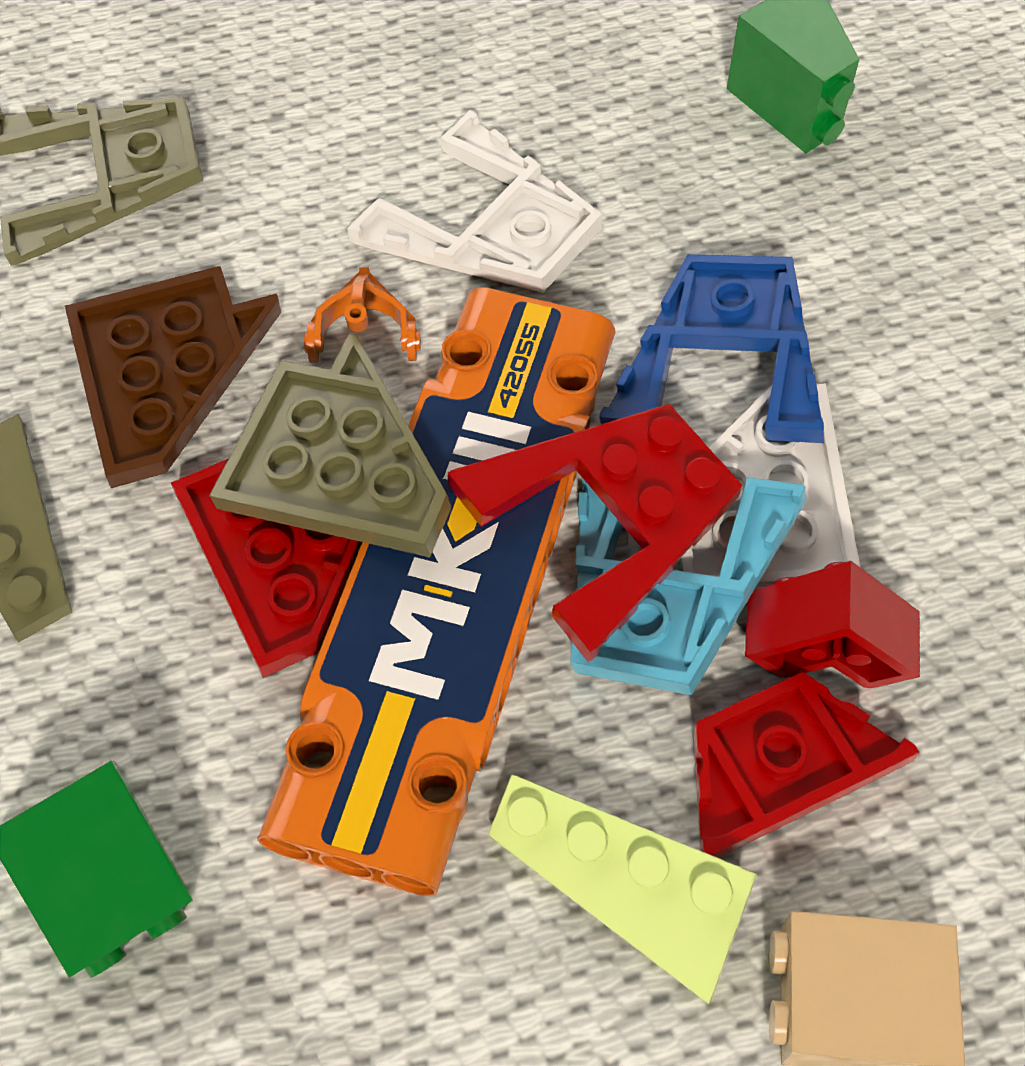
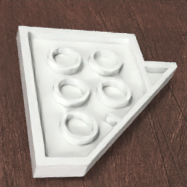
(824, 525)

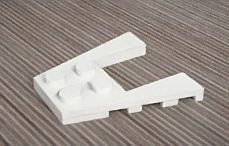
(516, 240)

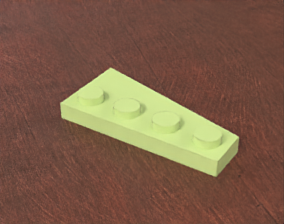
(640, 884)

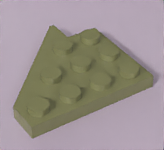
(335, 459)

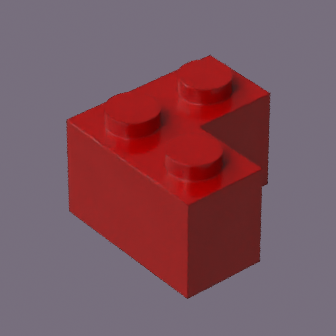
(834, 621)

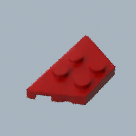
(783, 759)

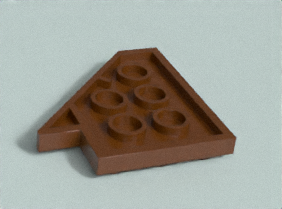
(160, 364)

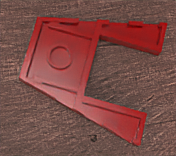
(650, 477)

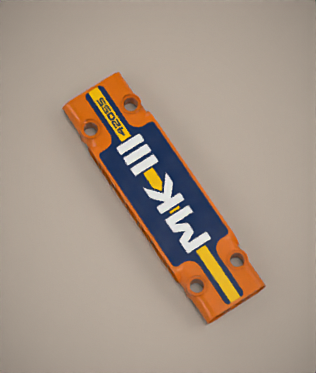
(432, 642)

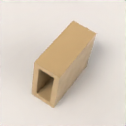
(866, 992)

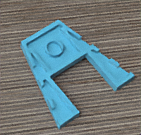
(689, 613)

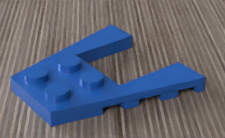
(733, 307)

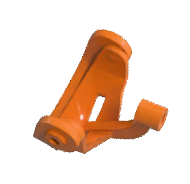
(352, 301)

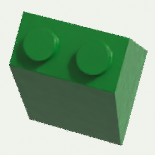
(794, 69)
(93, 871)

